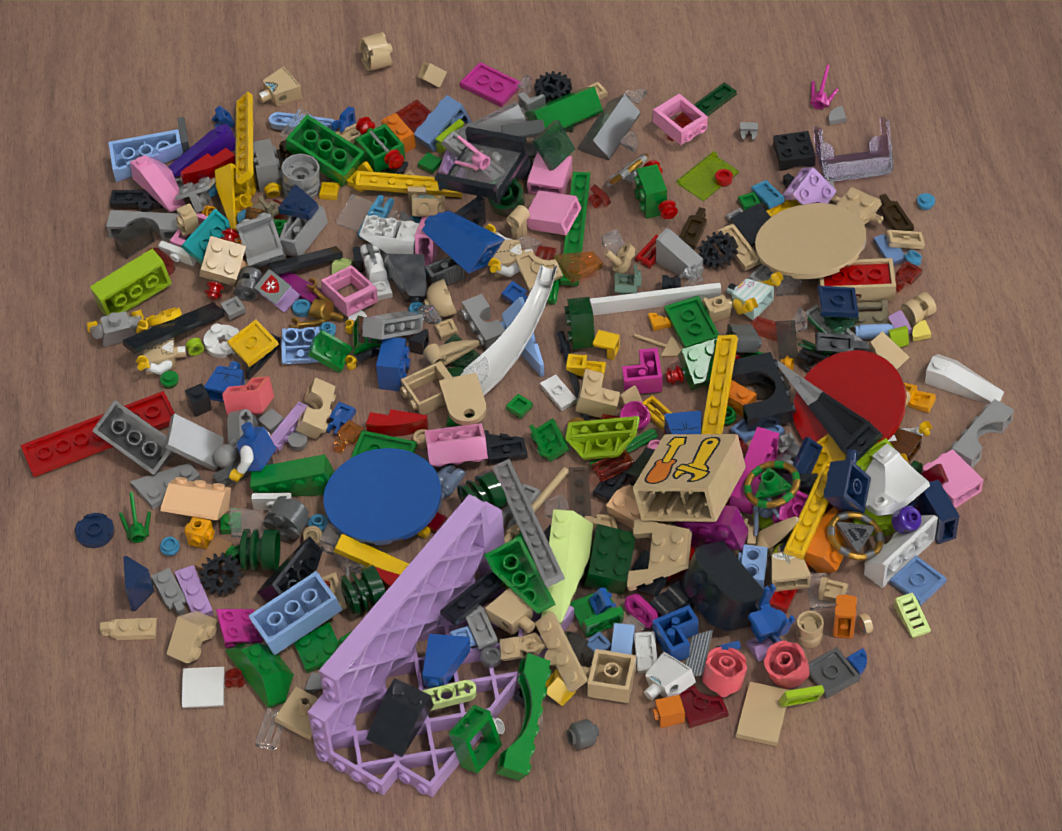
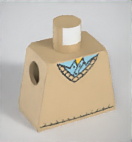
(280, 88)

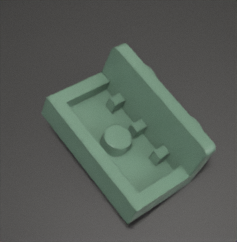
(627, 282)

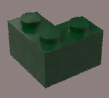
(581, 321)

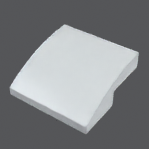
(203, 687)

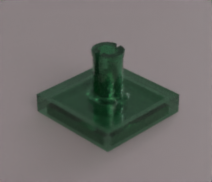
(553, 145)

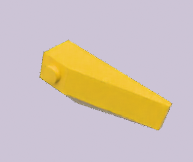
(232, 194)

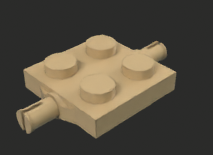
(861, 204)

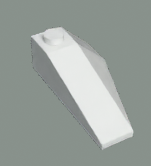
(960, 380)

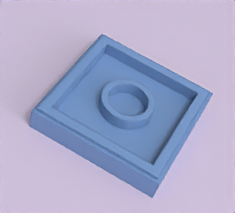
(919, 579)

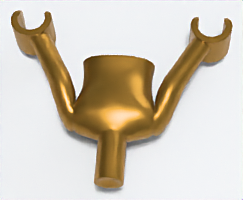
(320, 309)

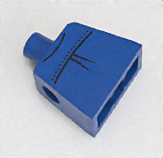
(223, 378)
(683, 422)

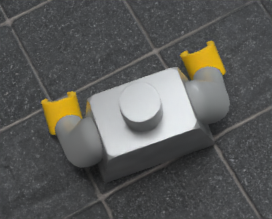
(115, 327)

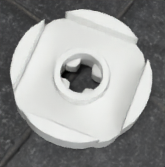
(214, 335)

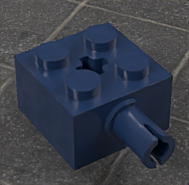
(847, 484)

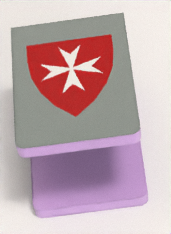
(277, 291)

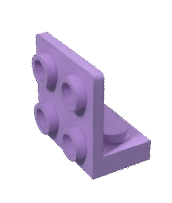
(809, 188)

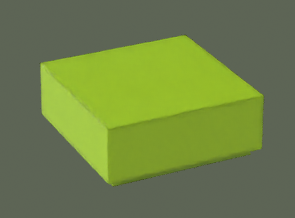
(899, 336)

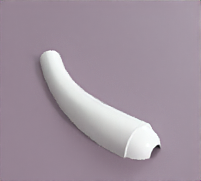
(511, 343)

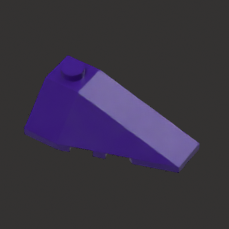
(211, 143)

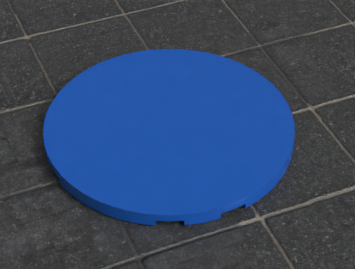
(382, 496)

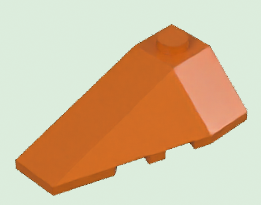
(820, 553)

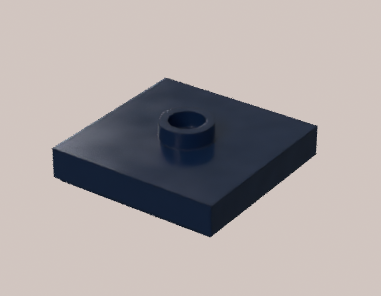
(837, 301)

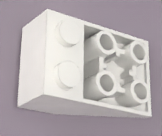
(390, 234)

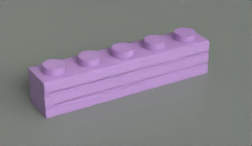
(287, 427)

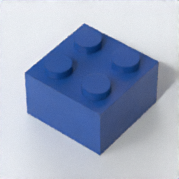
(392, 363)

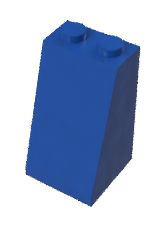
(463, 240)

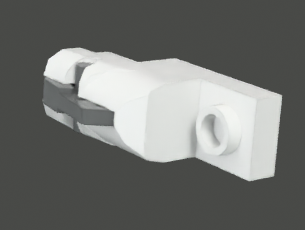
(376, 270)

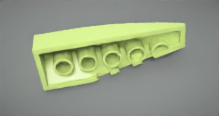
(571, 546)

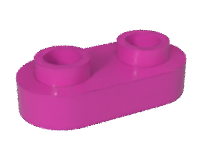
(640, 609)

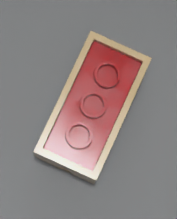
(870, 277)

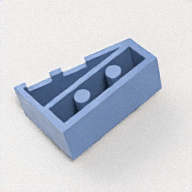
(439, 120)

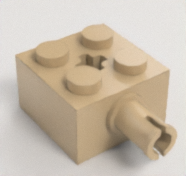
(611, 675)

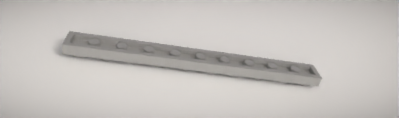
(528, 523)

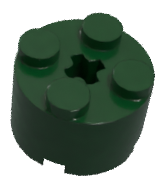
(509, 203)

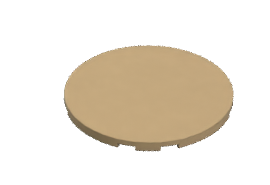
(811, 240)

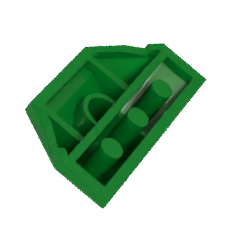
(263, 671)

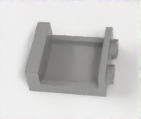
(261, 240)

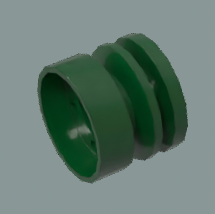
(484, 488)
(256, 549)
(360, 591)

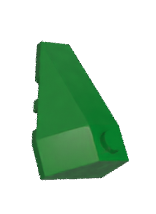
(519, 572)

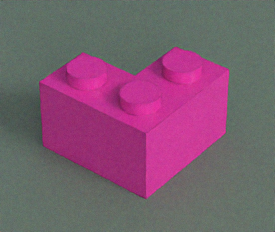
(646, 375)

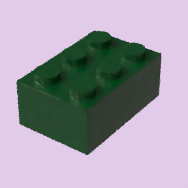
(610, 559)

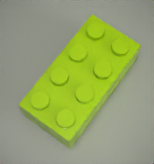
(131, 284)

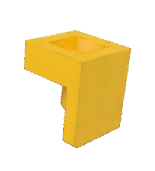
(607, 341)
(557, 689)

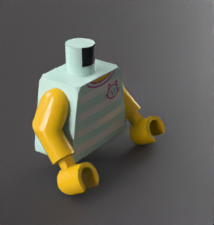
(754, 296)

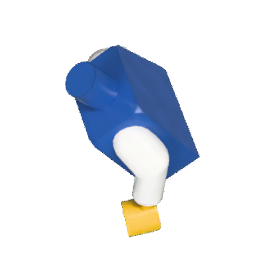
(254, 450)

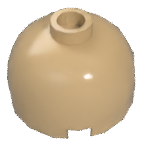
(440, 298)

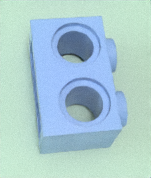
(755, 567)

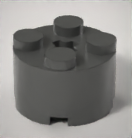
(287, 517)

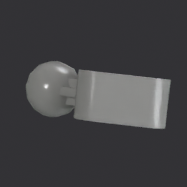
(226, 454)

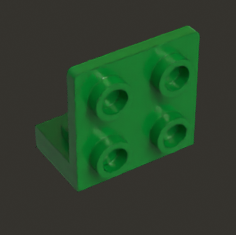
(592, 623)

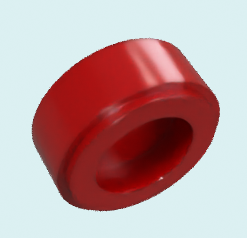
(723, 177)

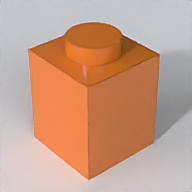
(669, 711)

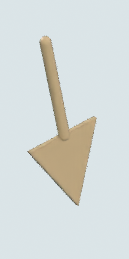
(671, 349)

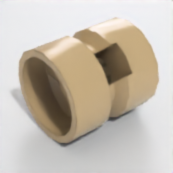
(918, 308)
(809, 629)

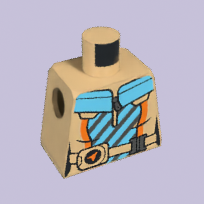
(427, 204)

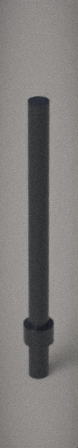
(565, 349)

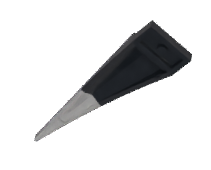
(842, 424)

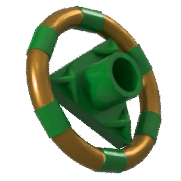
(772, 484)

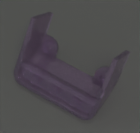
(856, 165)

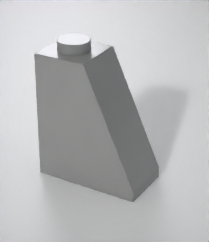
(676, 254)

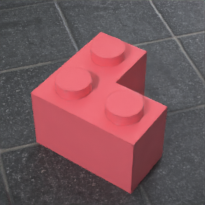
(253, 396)

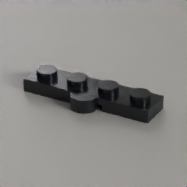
(133, 199)

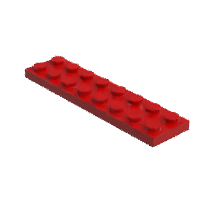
(79, 440)

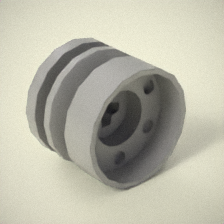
(303, 172)

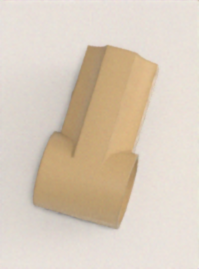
(518, 221)

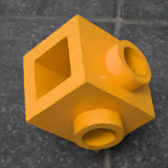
(199, 532)

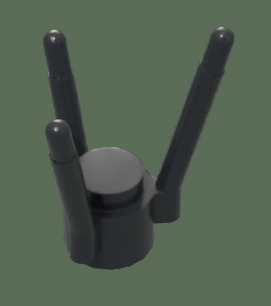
(808, 358)

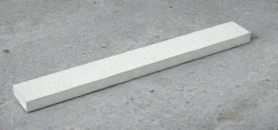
(652, 299)

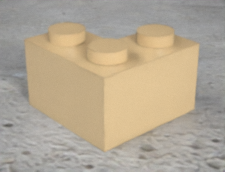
(594, 399)
(189, 634)

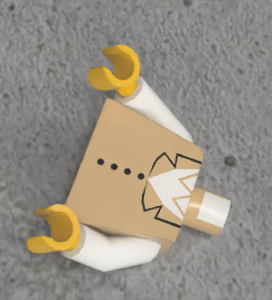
(503, 261)
(159, 357)

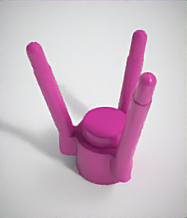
(820, 100)

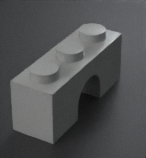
(476, 311)

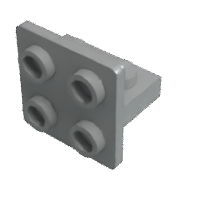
(197, 192)

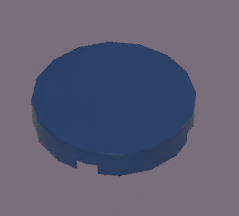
(94, 530)

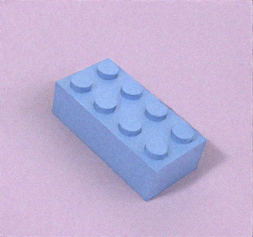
(295, 613)

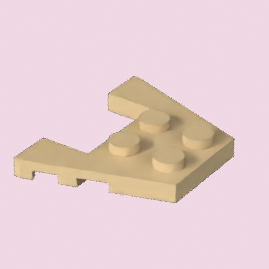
(667, 555)

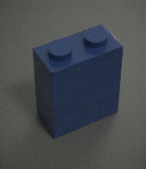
(936, 502)

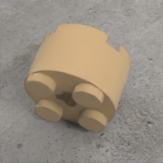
(375, 51)

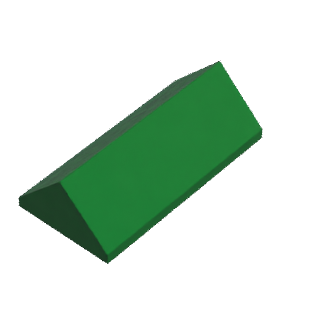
(568, 108)

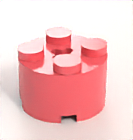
(786, 664)
(724, 671)

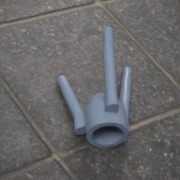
(764, 513)

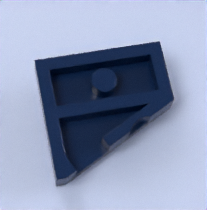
(298, 204)

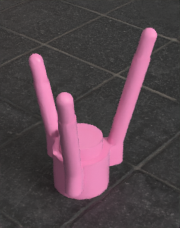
(479, 159)

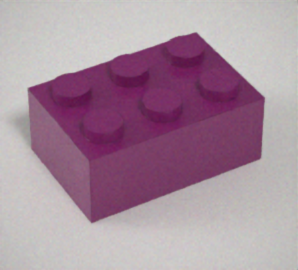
(728, 528)

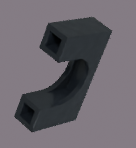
(777, 408)

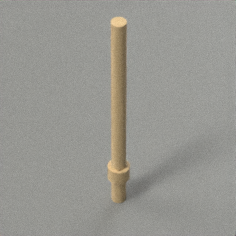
(514, 530)

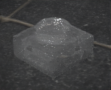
(430, 315)

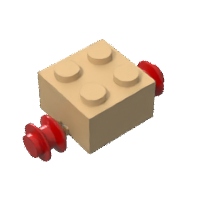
(222, 262)

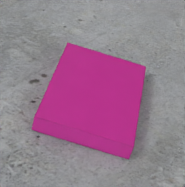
(490, 84)

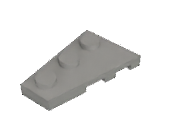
(153, 487)

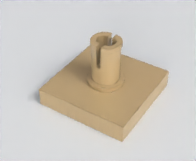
(295, 713)

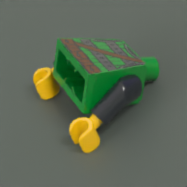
(363, 347)

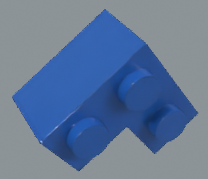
(674, 629)

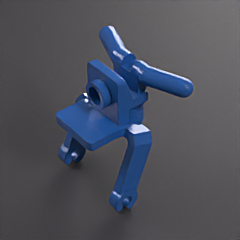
(769, 621)

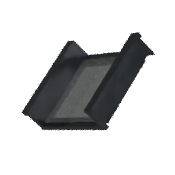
(506, 158)

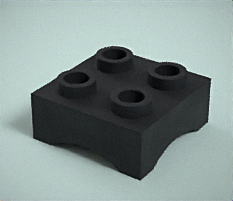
(794, 150)

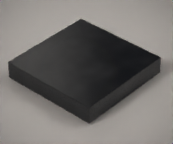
(750, 222)

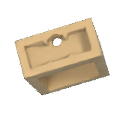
(420, 378)

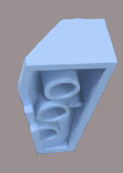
(531, 351)

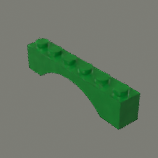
(532, 678)

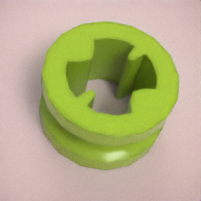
(194, 346)

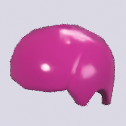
(636, 408)

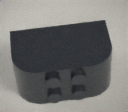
(721, 587)

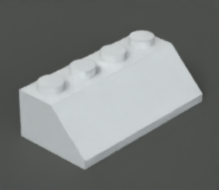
(900, 551)

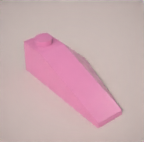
(157, 181)

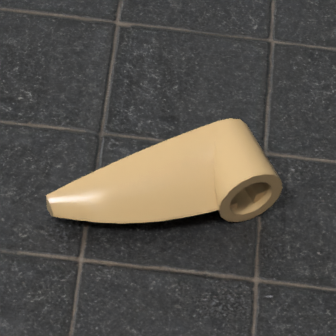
(449, 352)
(775, 533)

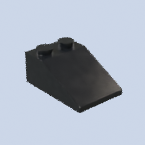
(399, 717)

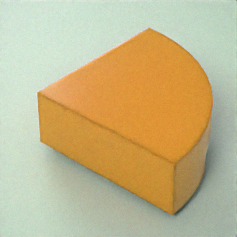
(658, 322)

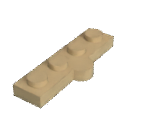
(560, 652)

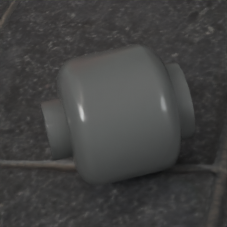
(582, 734)

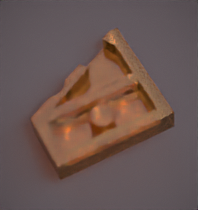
(578, 264)

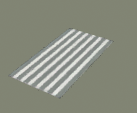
(698, 652)

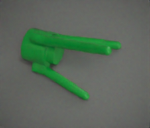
(137, 532)

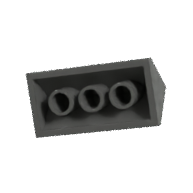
(610, 128)

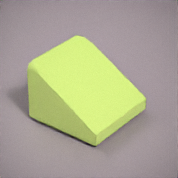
(341, 264)

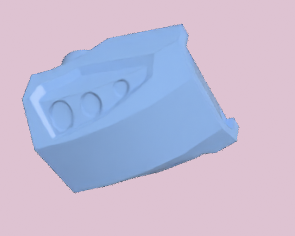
(297, 345)

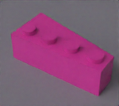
(761, 450)

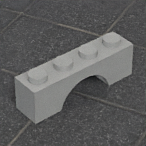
(161, 223)
(994, 419)

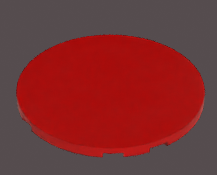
(862, 384)

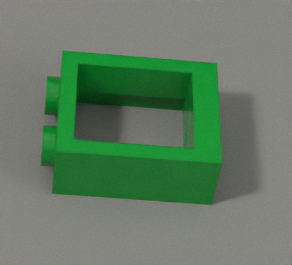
(461, 735)

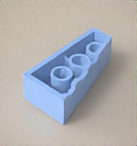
(159, 146)

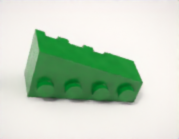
(298, 477)

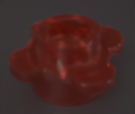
(234, 673)

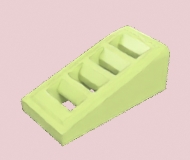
(907, 603)

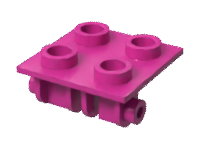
(237, 627)

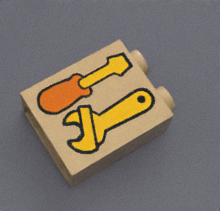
(689, 477)

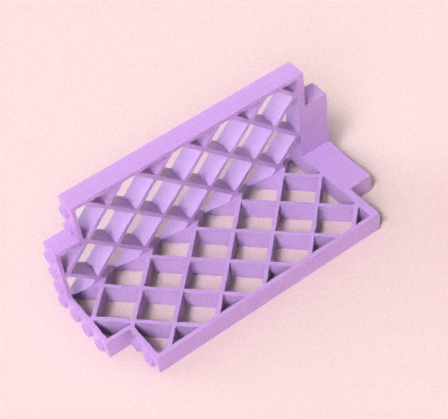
(386, 647)

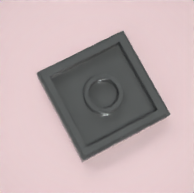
(832, 672)

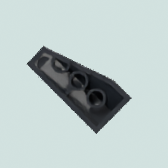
(293, 570)

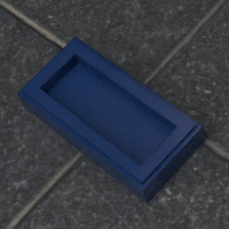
(807, 456)

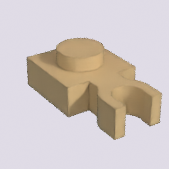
(514, 647)

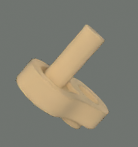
(623, 258)

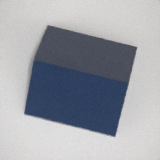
(137, 583)

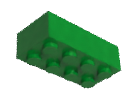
(334, 154)

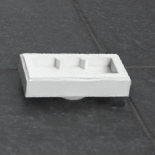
(176, 253)
(558, 392)
(264, 501)
(645, 650)

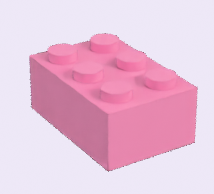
(456, 445)

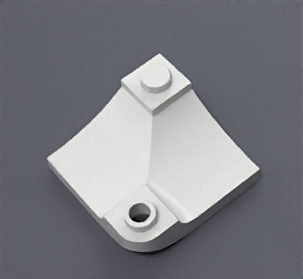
(892, 482)

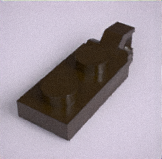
(895, 214)
(694, 228)

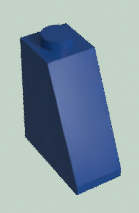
(443, 658)

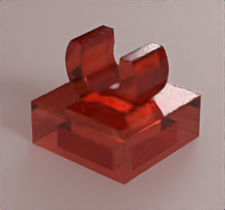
(598, 197)

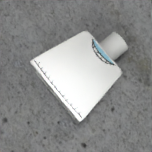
(668, 677)

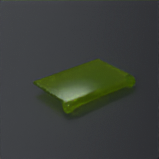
(701, 178)

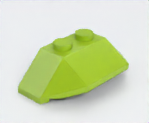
(602, 437)

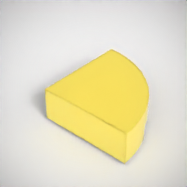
(921, 331)

